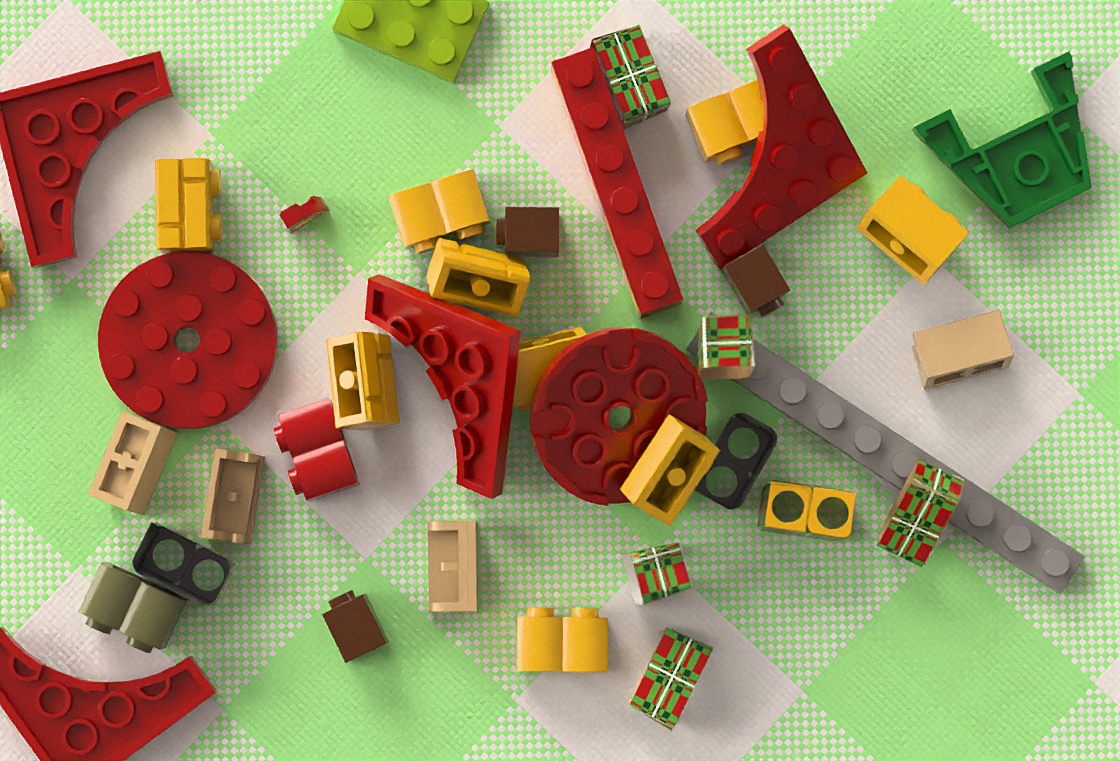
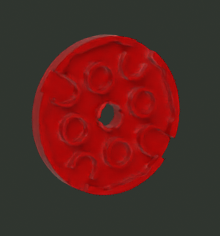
(141, 333)
(576, 399)

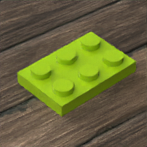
(416, 32)

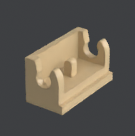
(962, 349)
(132, 463)
(232, 496)
(452, 566)

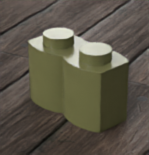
(131, 606)

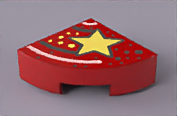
(299, 216)

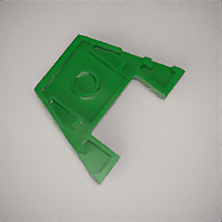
(1028, 166)

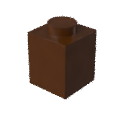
(529, 231)
(756, 282)
(354, 625)

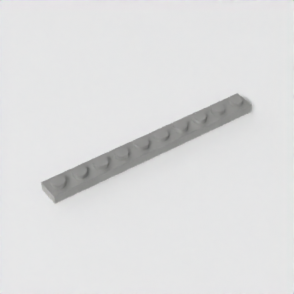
(893, 459)

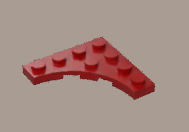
(53, 134)
(797, 156)
(470, 365)
(92, 719)

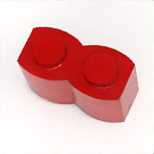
(317, 451)

